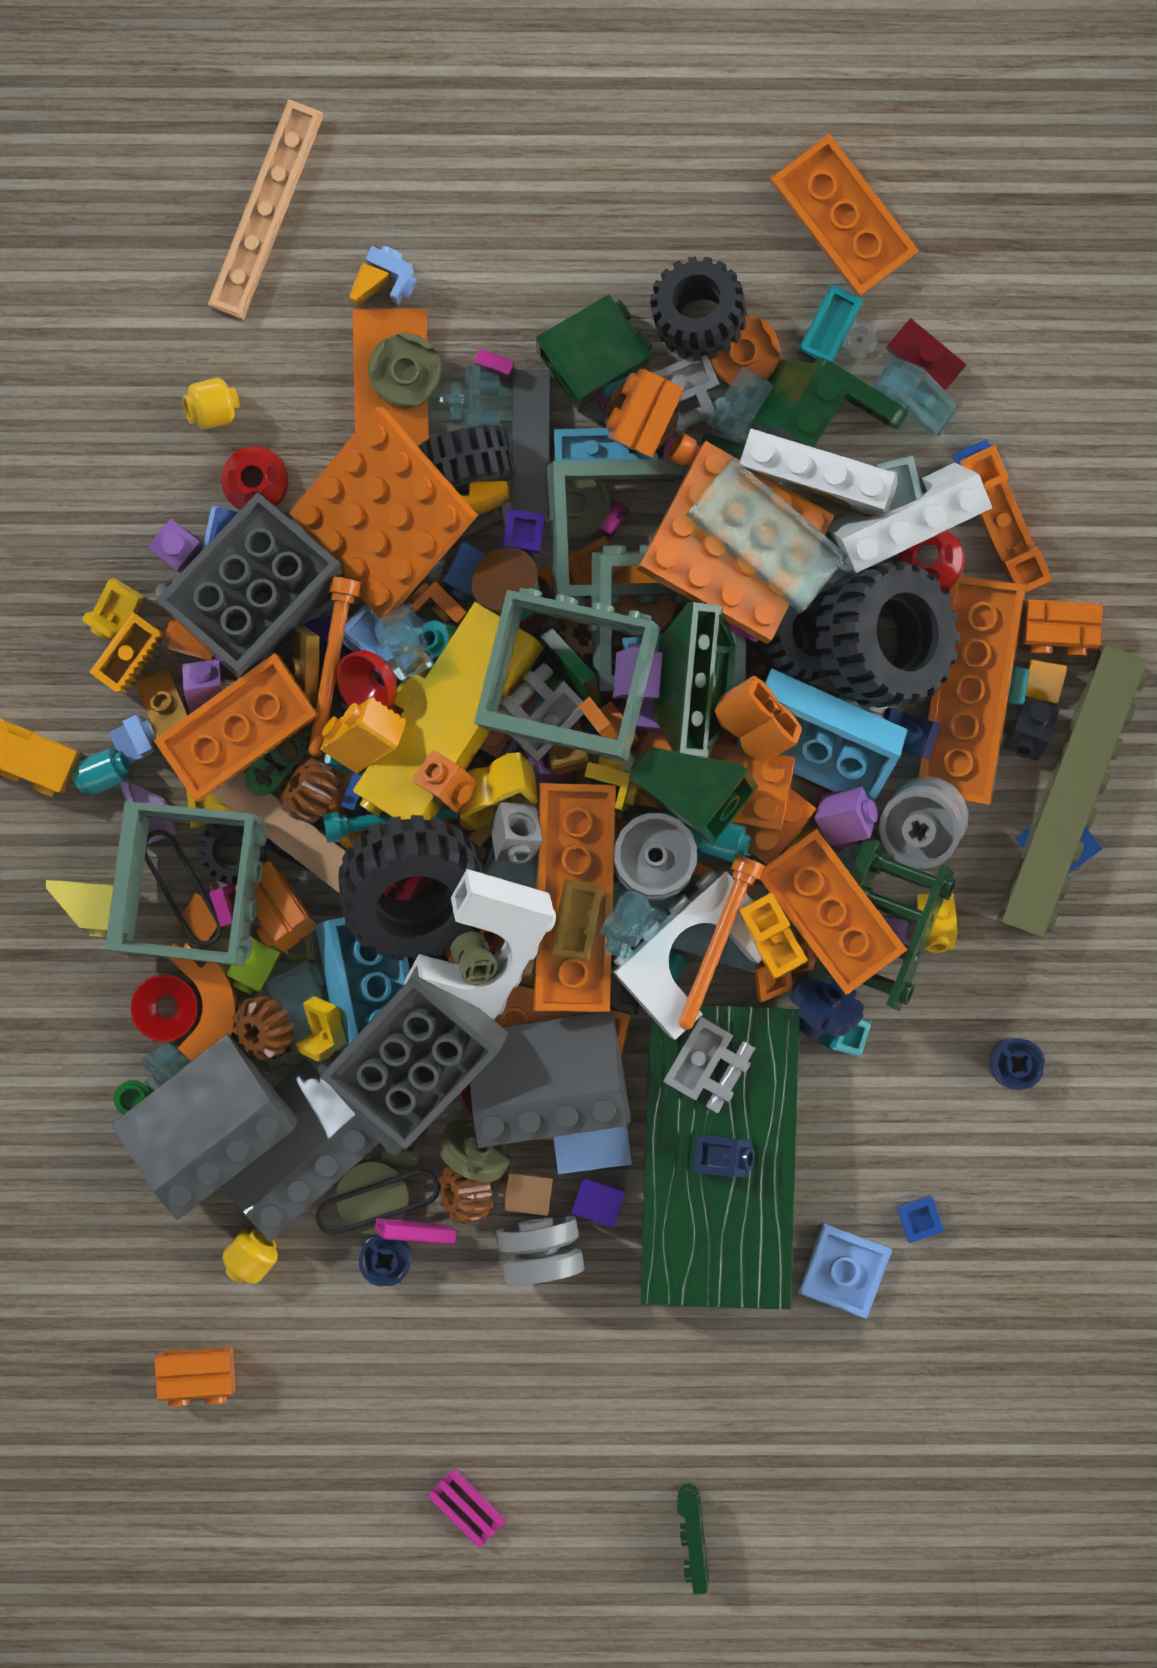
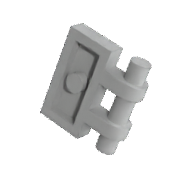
(697, 380)
(556, 708)
(699, 1058)

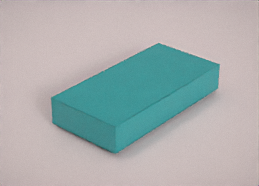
(830, 324)

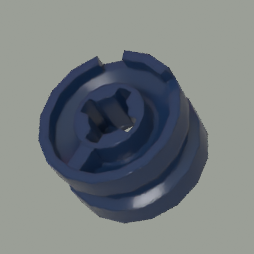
(1002, 1066)
(376, 1272)

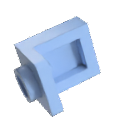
(399, 270)
(134, 738)

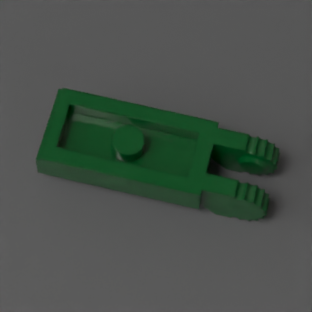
(693, 1536)

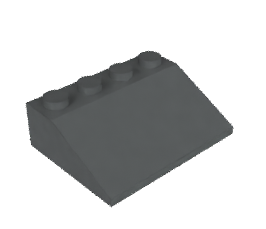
(250, 586)
(415, 1058)
(552, 1081)
(204, 1126)
(307, 1160)

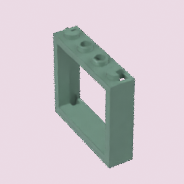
(563, 471)
(565, 608)
(601, 637)
(129, 877)

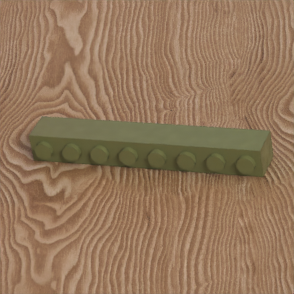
(1072, 790)

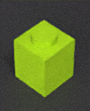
(257, 967)

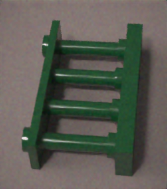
(873, 860)

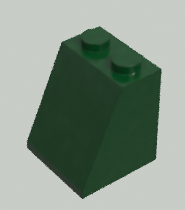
(593, 350)
(800, 402)
(694, 789)

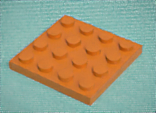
(383, 512)
(702, 569)

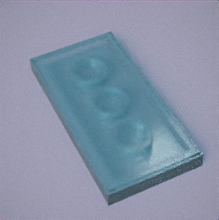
(766, 535)

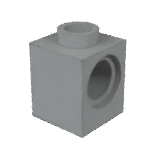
(516, 832)

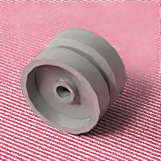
(921, 802)
(655, 879)
(540, 1250)

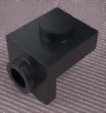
(1032, 729)

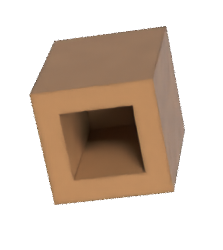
(526, 1192)

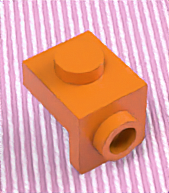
(445, 781)

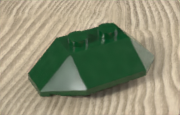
(694, 675)

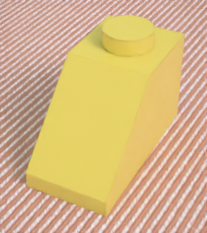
(85, 903)

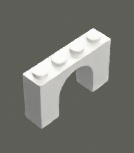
(857, 483)
(951, 498)
(502, 907)
(646, 967)

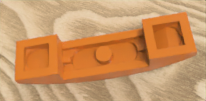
(1005, 524)

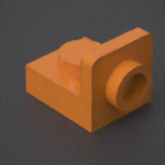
(445, 605)

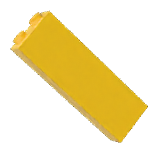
(444, 716)

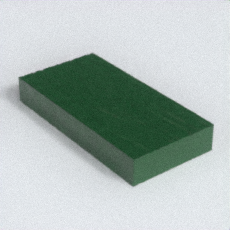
(712, 1234)

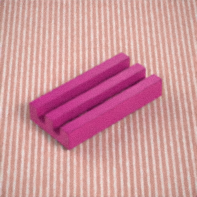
(415, 1231)
(469, 1531)

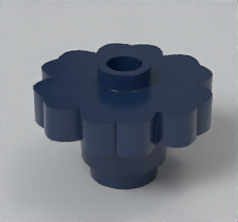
(825, 1007)

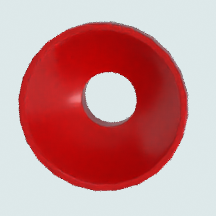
(274, 476)
(950, 558)
(358, 680)
(145, 1012)

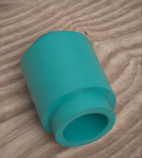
(437, 636)
(101, 771)
(728, 845)

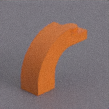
(218, 1001)

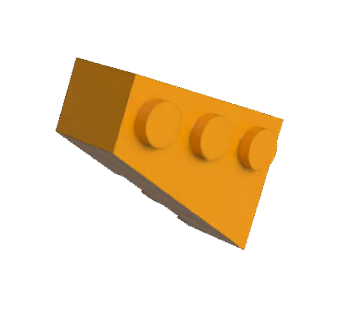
(35, 759)

